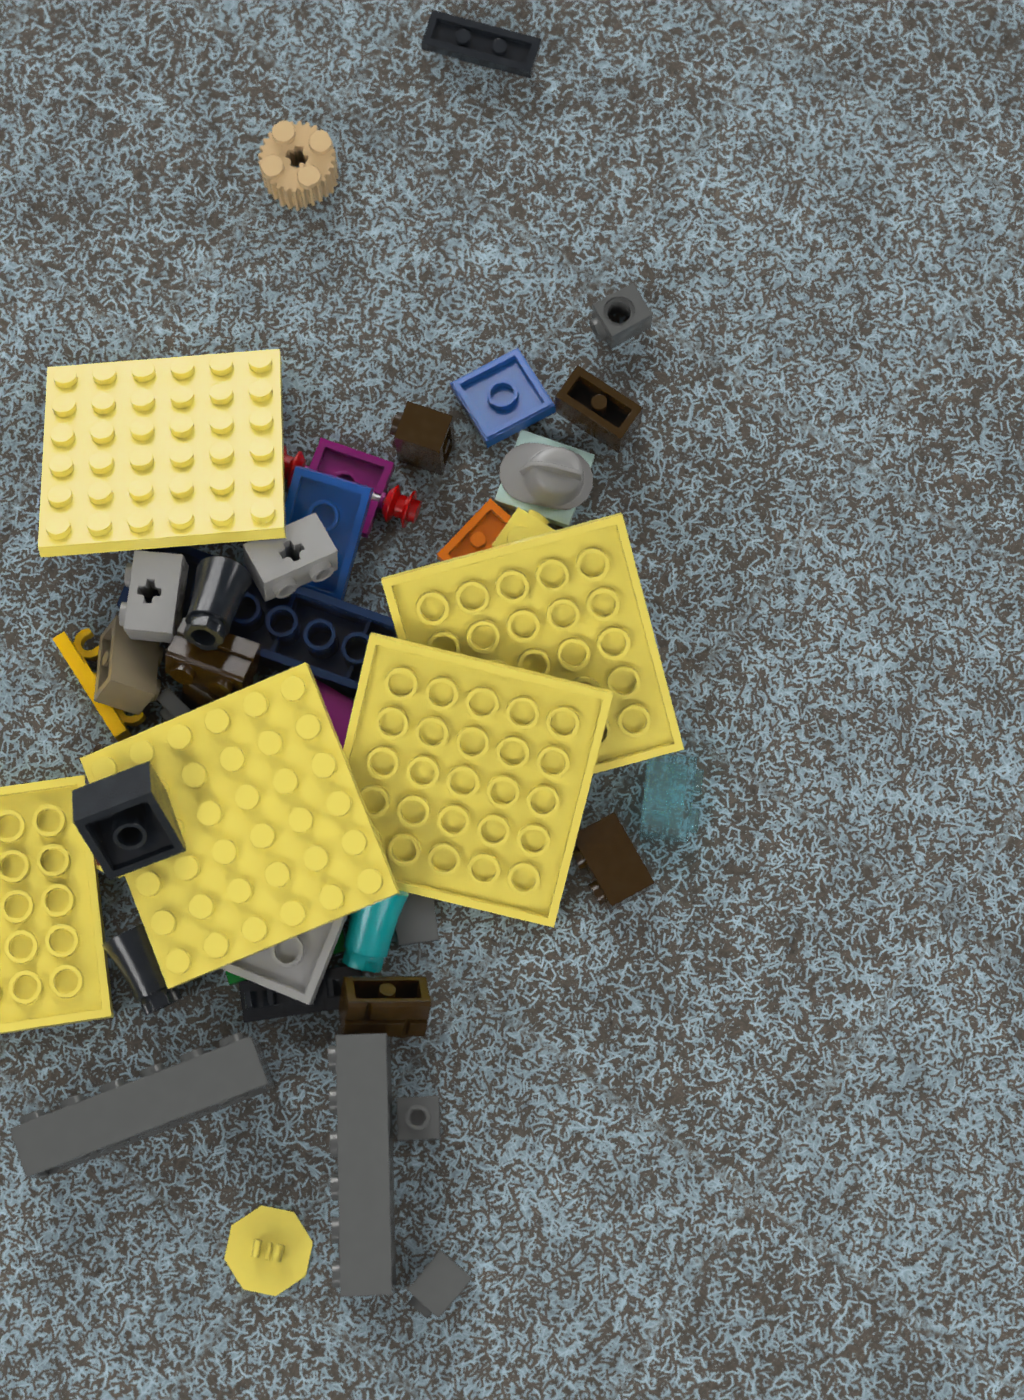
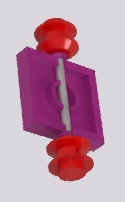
(362, 469)

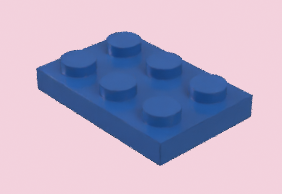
(343, 512)

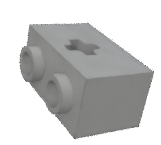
(292, 561)
(163, 616)

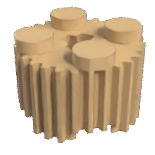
(302, 146)

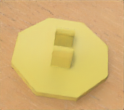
(268, 1250)

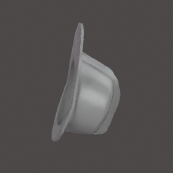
(546, 476)

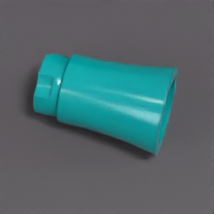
(371, 933)

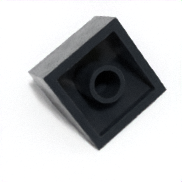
(127, 820)

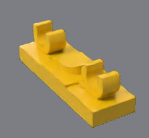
(77, 660)

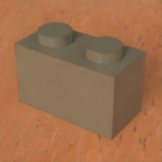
(126, 670)

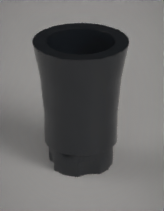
(215, 600)
(141, 970)

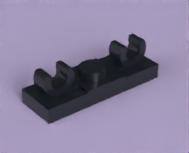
(481, 44)
(265, 1004)

